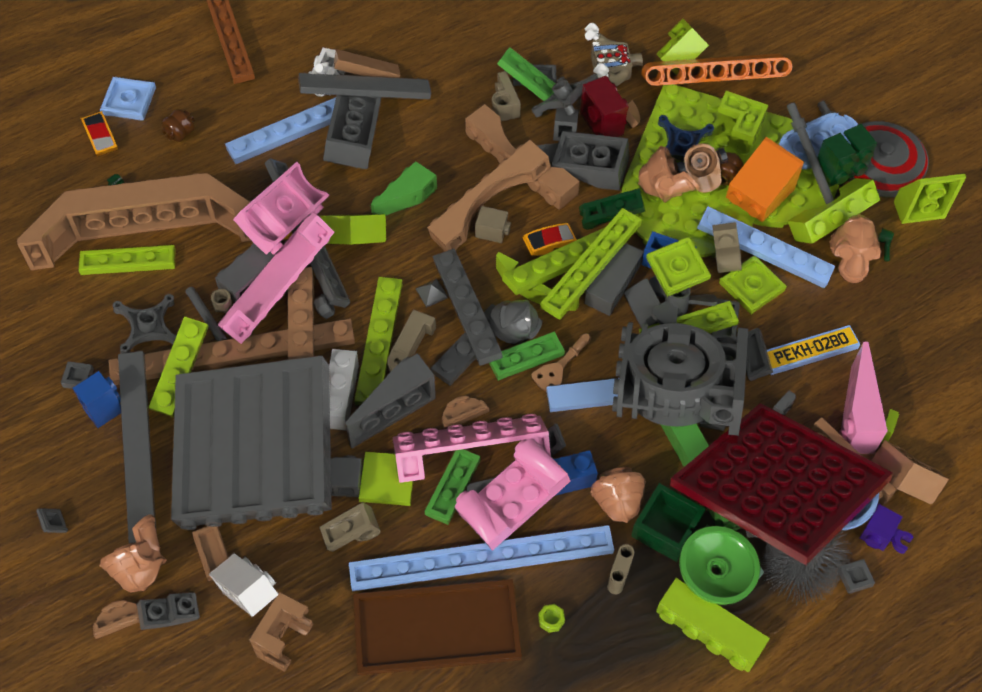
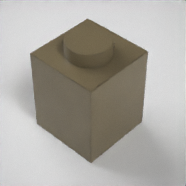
(492, 224)

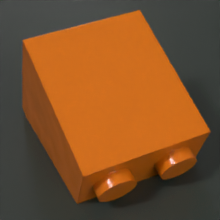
(765, 180)

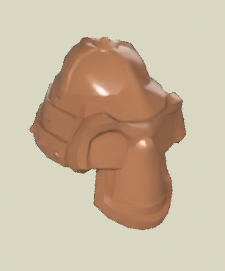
(662, 179)
(856, 245)
(619, 493)
(136, 563)

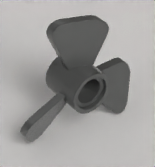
(676, 304)

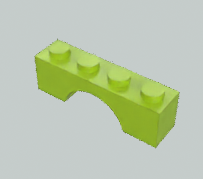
(820, 221)

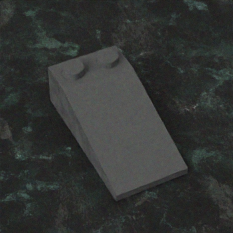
(352, 130)
(397, 396)

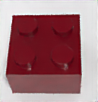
(603, 108)

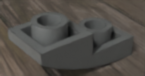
(168, 612)

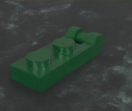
(609, 208)

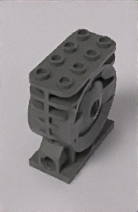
(678, 359)

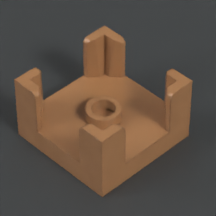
(282, 614)

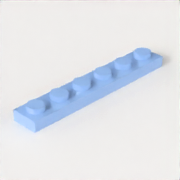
(281, 132)
(772, 249)

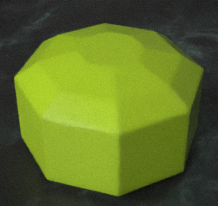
(551, 618)

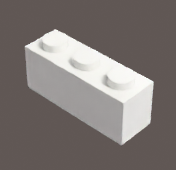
(342, 382)
(244, 583)

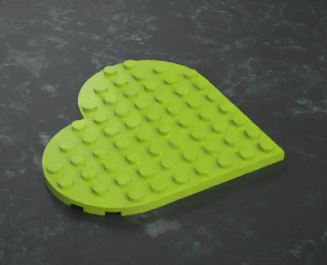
(682, 214)

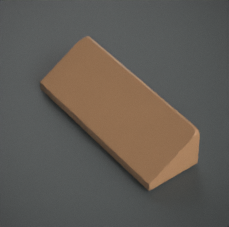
(364, 65)

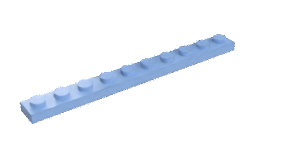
(480, 558)

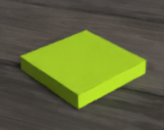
(678, 266)
(753, 285)
(381, 481)

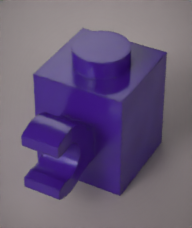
(883, 529)

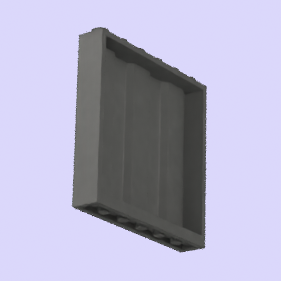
(251, 443)

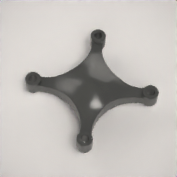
(564, 96)
(145, 323)

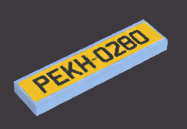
(812, 349)

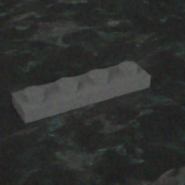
(457, 358)

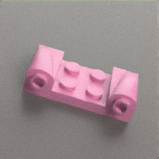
(280, 209)
(513, 494)

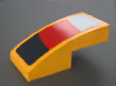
(99, 133)
(547, 238)

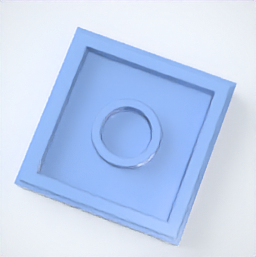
(128, 98)

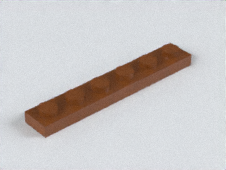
(231, 40)

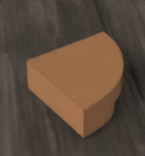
(633, 115)

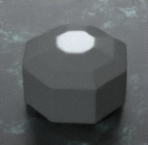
(323, 307)

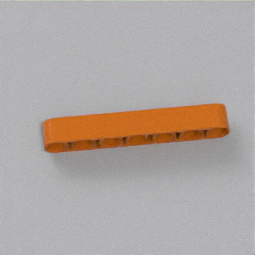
(725, 74)

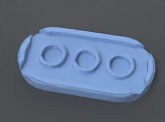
(817, 131)

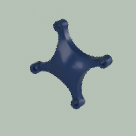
(681, 140)

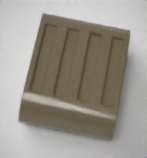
(620, 569)

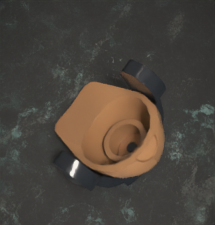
(704, 165)

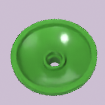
(729, 554)

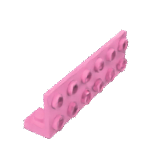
(276, 278)
(411, 446)

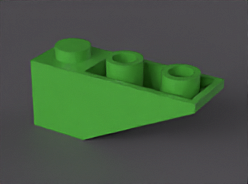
(407, 191)

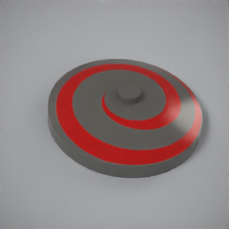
(896, 159)

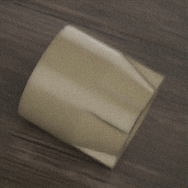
(221, 301)

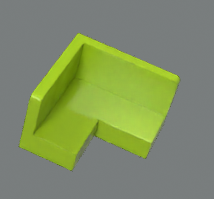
(684, 45)
(749, 116)
(356, 228)

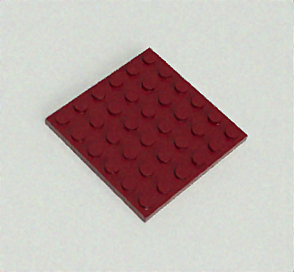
(782, 482)

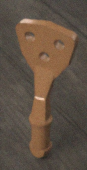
(557, 368)

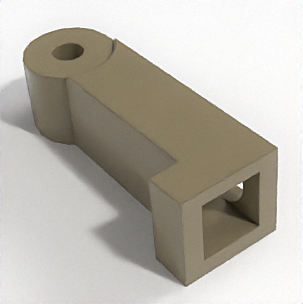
(411, 337)

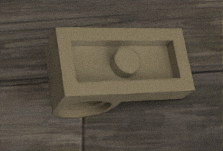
(505, 100)
(727, 247)
(352, 525)

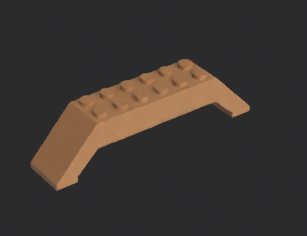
(129, 210)

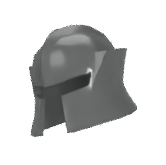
(515, 321)

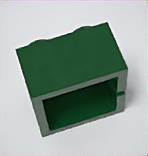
(844, 161)
(667, 522)

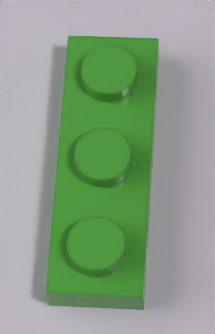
(526, 74)
(527, 355)
(452, 484)

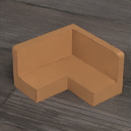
(909, 473)

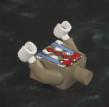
(611, 57)

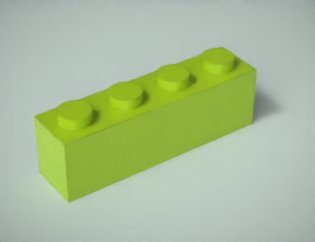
(712, 625)

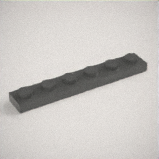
(467, 307)

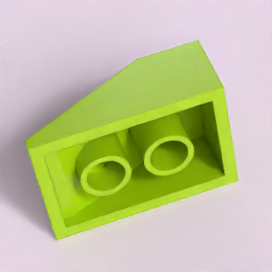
(928, 198)

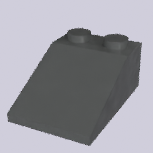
(593, 158)

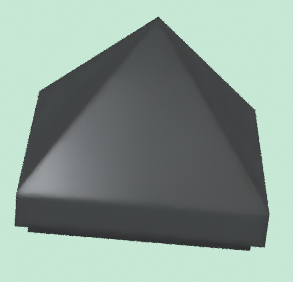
(431, 293)
(556, 439)
(51, 520)

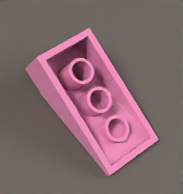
(863, 413)

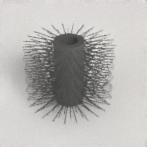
(801, 573)

